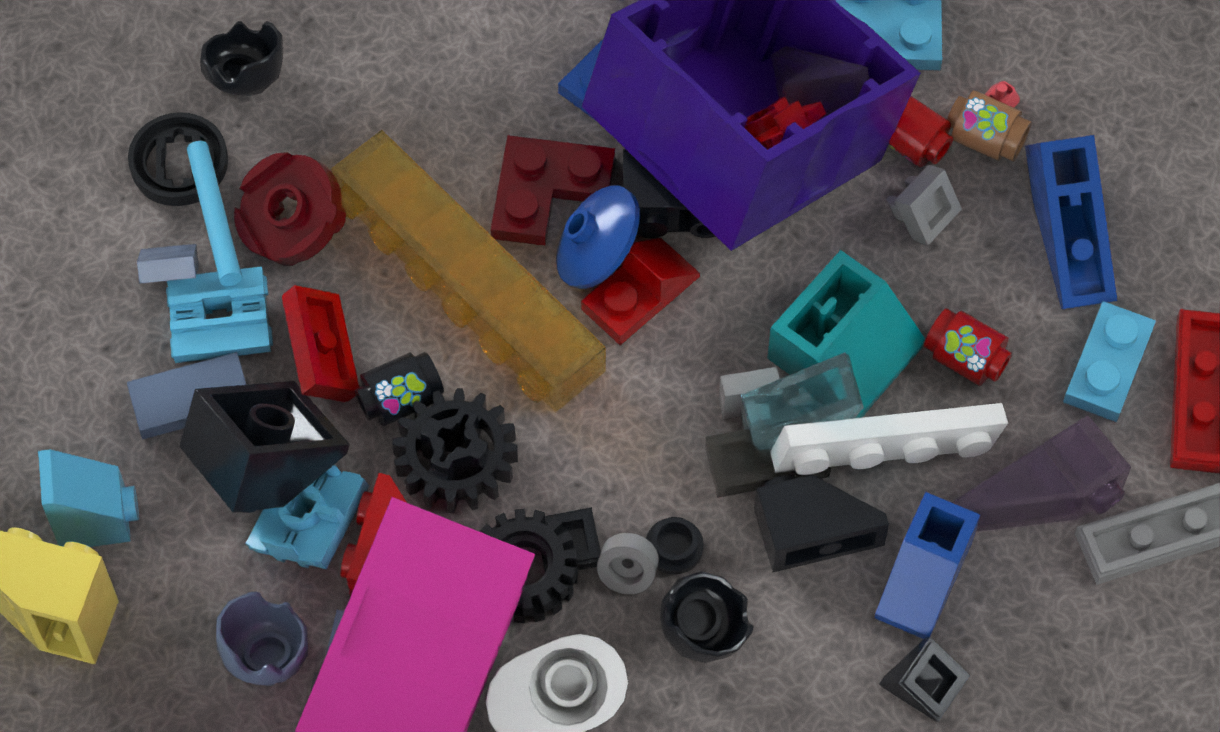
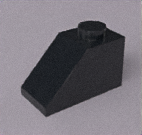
(814, 522)

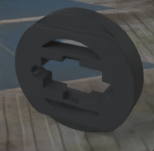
(163, 131)

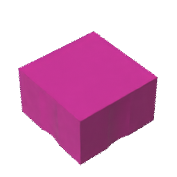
(418, 628)

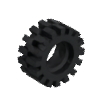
(558, 551)

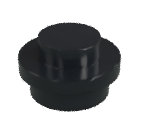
(677, 544)

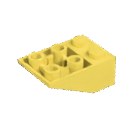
(56, 594)

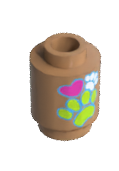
(988, 126)

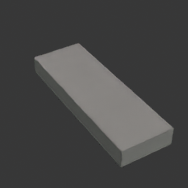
(1152, 534)

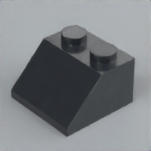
(259, 443)

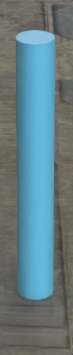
(214, 213)

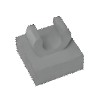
(926, 204)
(736, 384)

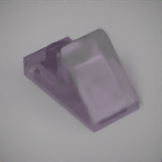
(817, 78)

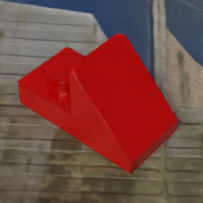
(639, 289)

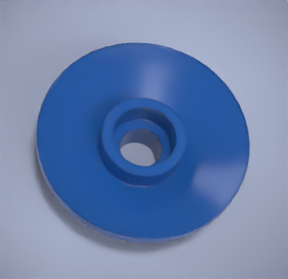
(598, 237)

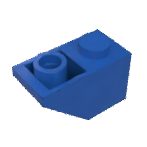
(927, 565)

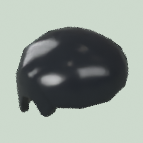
(243, 59)
(705, 617)

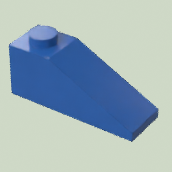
(1072, 219)

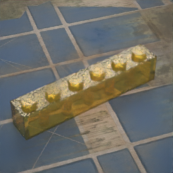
(469, 273)

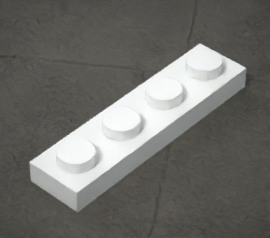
(876, 439)

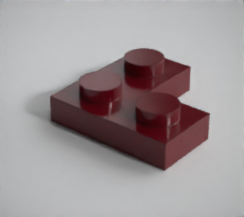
(536, 174)

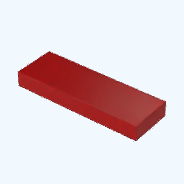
(1196, 393)

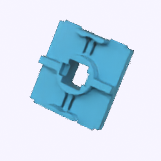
(202, 338)
(313, 536)

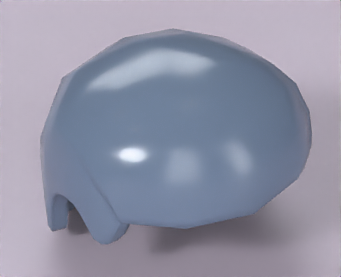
(261, 640)

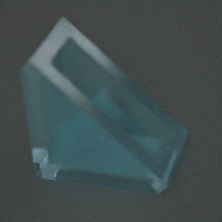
(807, 396)

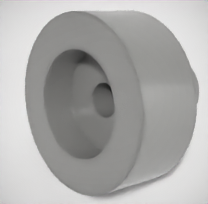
(627, 563)

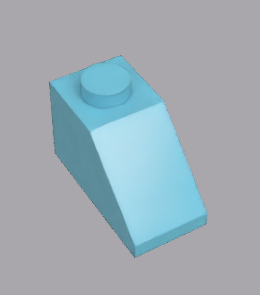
(85, 499)

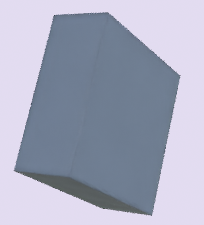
(167, 263)

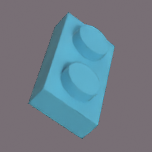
(1109, 361)

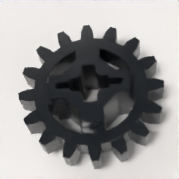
(465, 470)

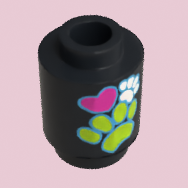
(396, 385)

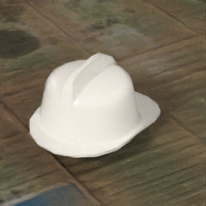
(558, 687)

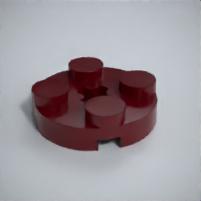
(314, 221)

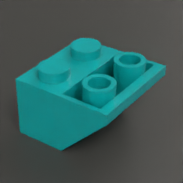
(848, 313)

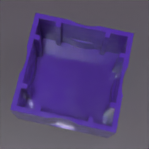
(689, 73)

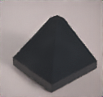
(926, 679)

